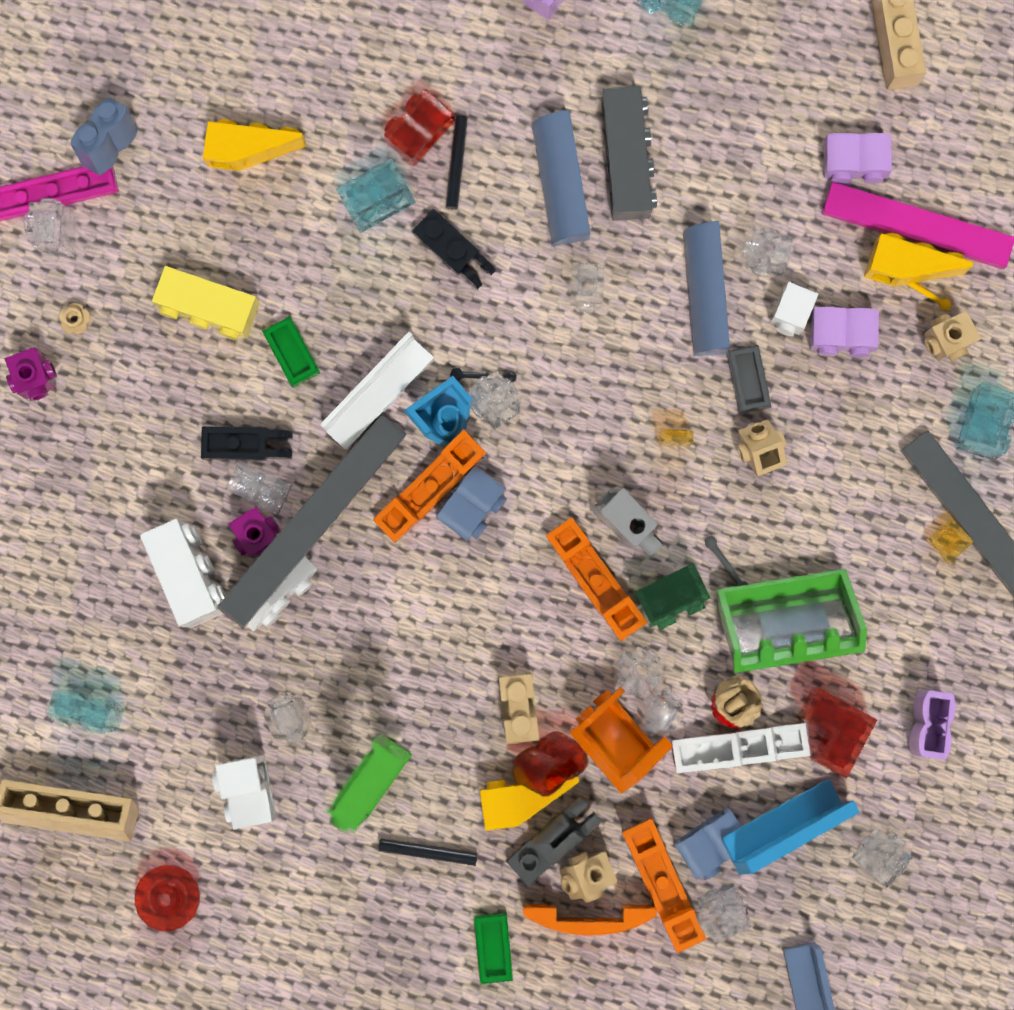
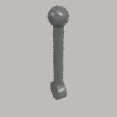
(711, 543)

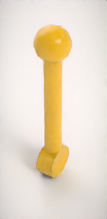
(944, 304)

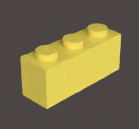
(205, 303)

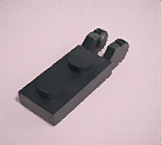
(451, 247)
(242, 443)

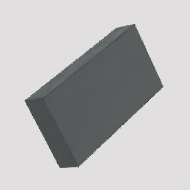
(748, 379)

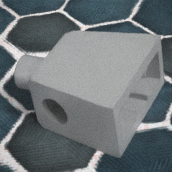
(617, 511)

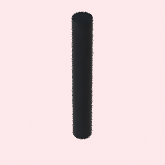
(456, 163)
(427, 852)

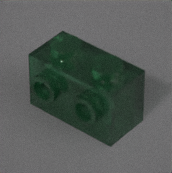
(671, 596)

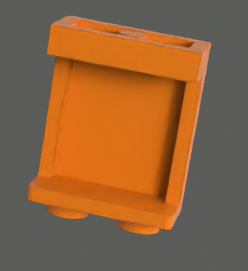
(617, 741)

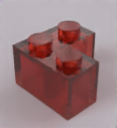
(844, 727)

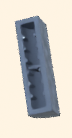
(561, 178)
(706, 289)

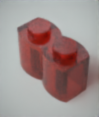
(418, 127)
(549, 763)

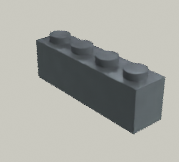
(627, 153)

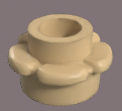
(80, 324)

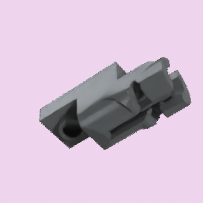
(552, 842)

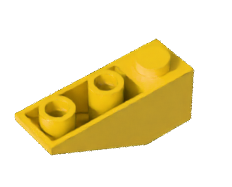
(241, 147)
(903, 262)
(513, 803)

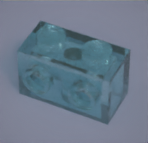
(375, 195)
(987, 422)

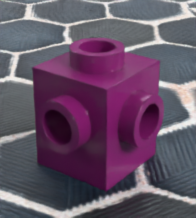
(30, 374)
(245, 528)

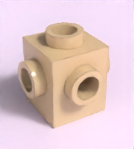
(951, 336)
(762, 447)
(587, 876)

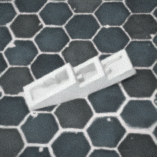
(742, 747)

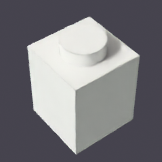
(793, 309)

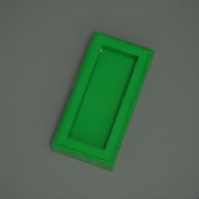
(291, 352)
(493, 948)

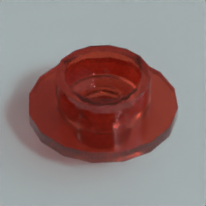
(183, 896)

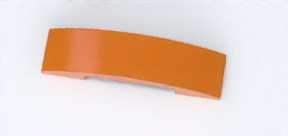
(430, 486)
(596, 579)
(663, 885)
(631, 916)

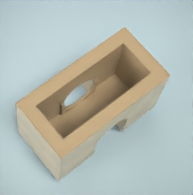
(519, 708)

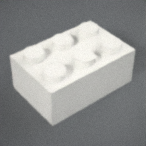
(183, 572)

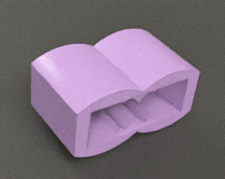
(857, 156)
(844, 330)
(931, 732)

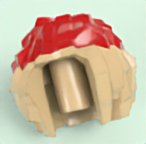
(736, 702)

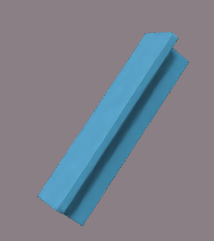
(787, 827)

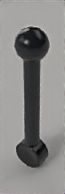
(458, 374)

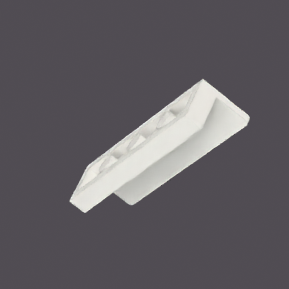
(377, 391)

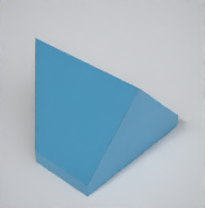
(442, 412)

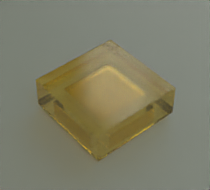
(675, 437)
(949, 540)

